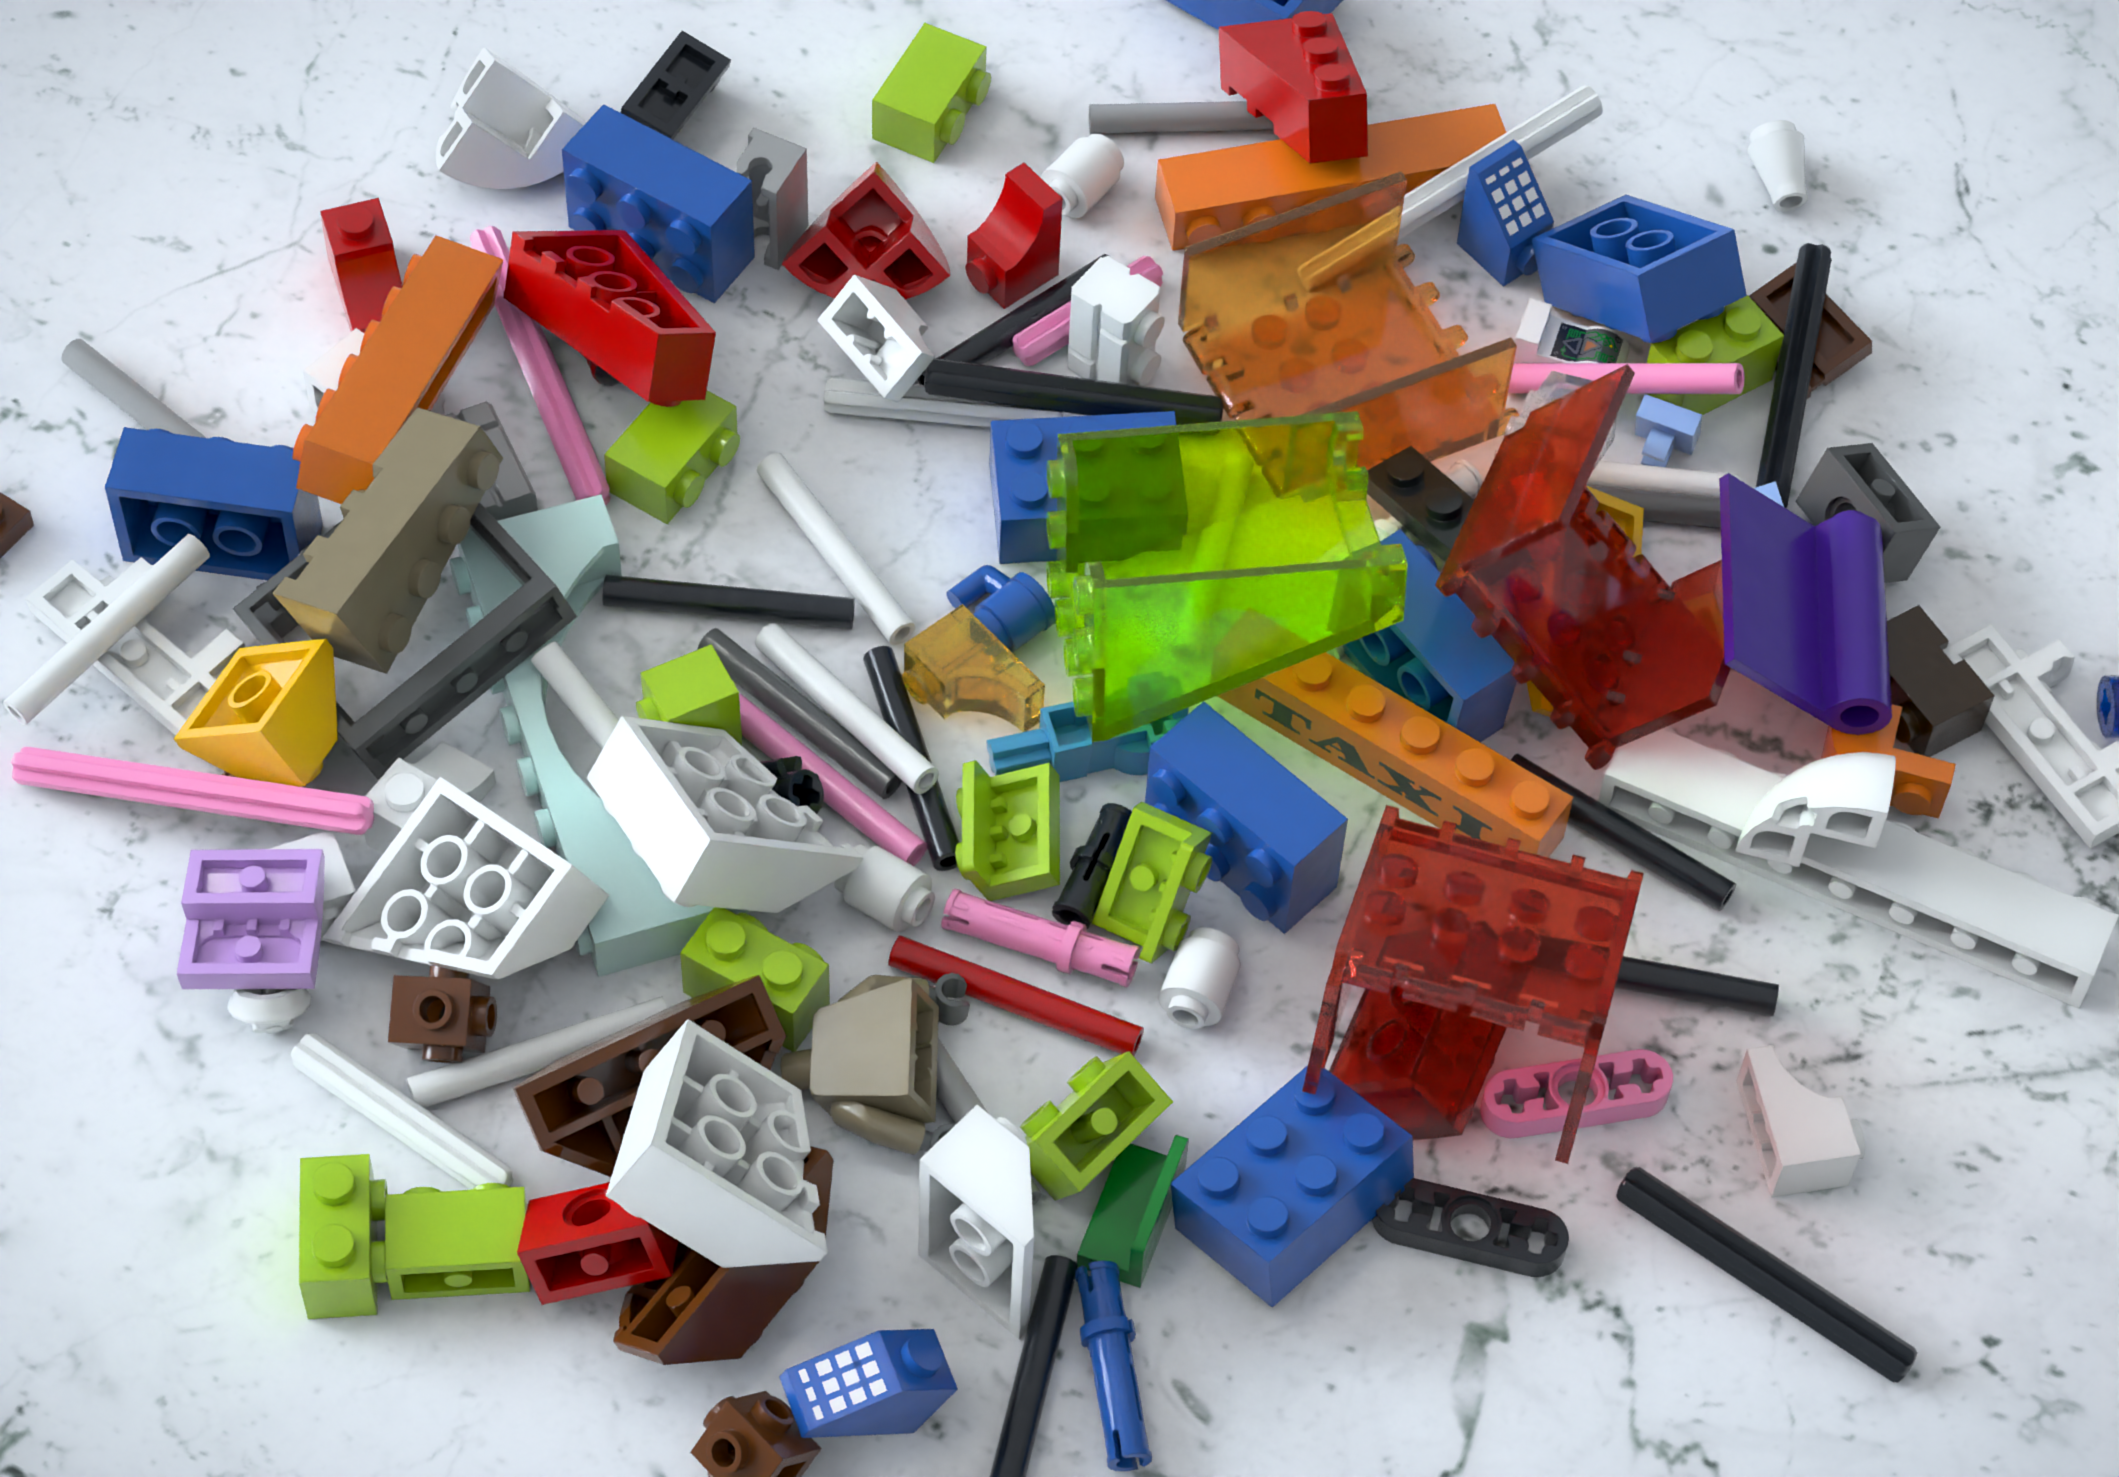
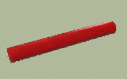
(1018, 997)

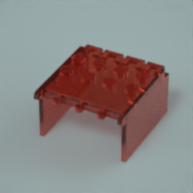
(1567, 595)
(1487, 932)

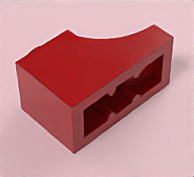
(1018, 240)
(361, 259)

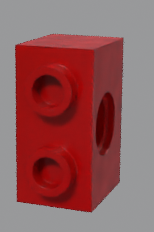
(589, 1245)

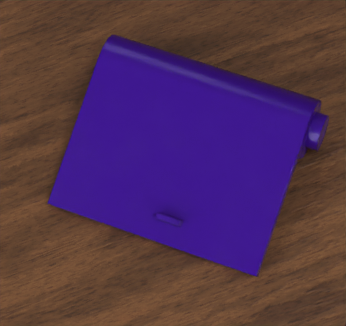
(1806, 608)

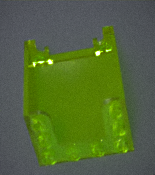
(1210, 559)

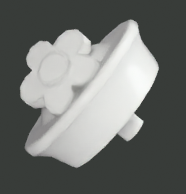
(269, 1008)

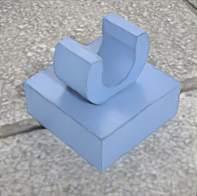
(1665, 429)

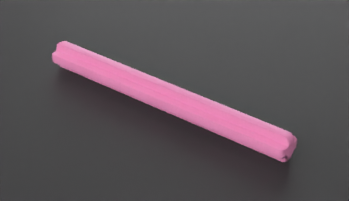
(546, 382)
(193, 790)

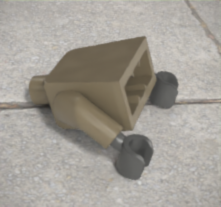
(879, 1058)

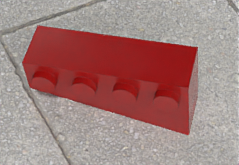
(613, 309)

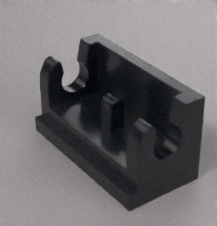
(676, 85)

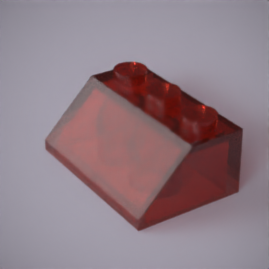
(1417, 1061)

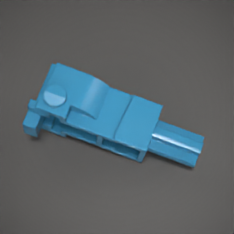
(1068, 745)

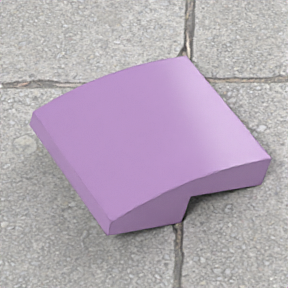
(252, 919)

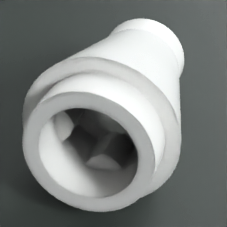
(1780, 161)

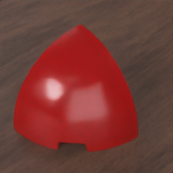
(870, 235)

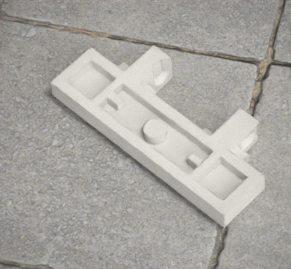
(143, 660)
(2040, 733)

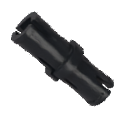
(1091, 867)

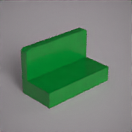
(1133, 1210)

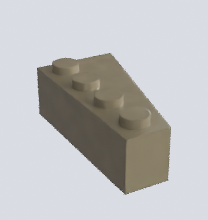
(393, 540)

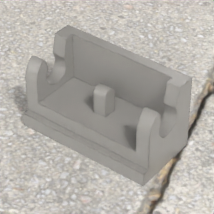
(778, 191)

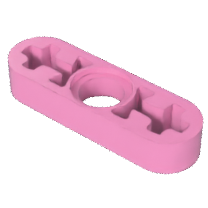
(1525, 1083)

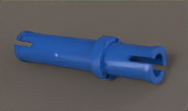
(1109, 1339)

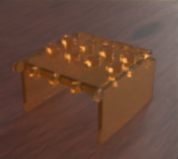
(1326, 321)

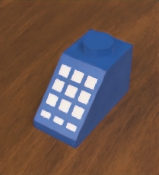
(1503, 214)
(870, 1385)

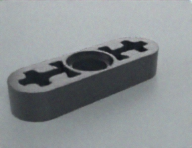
(1493, 1210)

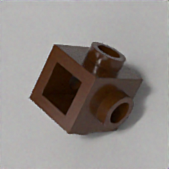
(441, 1014)
(753, 1439)

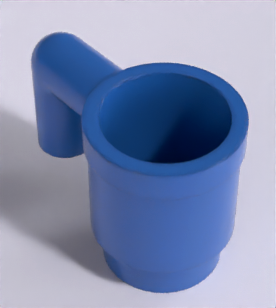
(1013, 611)

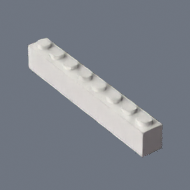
(1904, 884)

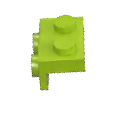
(1009, 830)
(1152, 880)

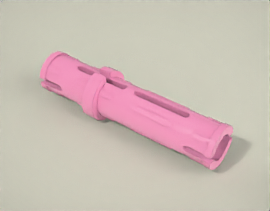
(1058, 943)

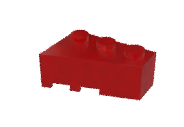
(1301, 81)

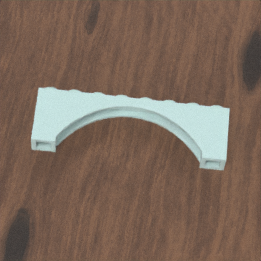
(576, 551)

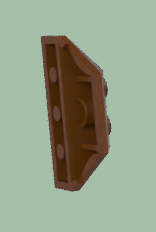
(586, 1098)
(712, 1309)

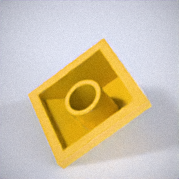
(268, 714)

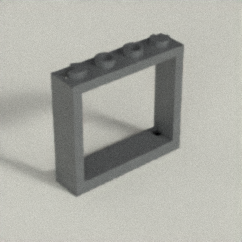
(454, 675)

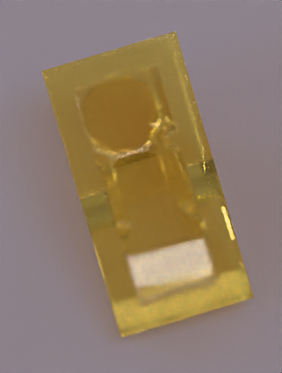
(967, 668)

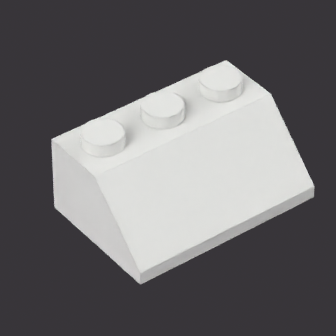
(981, 1215)

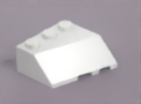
(710, 819)
(467, 893)
(719, 1156)

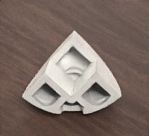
(504, 129)
(1830, 797)

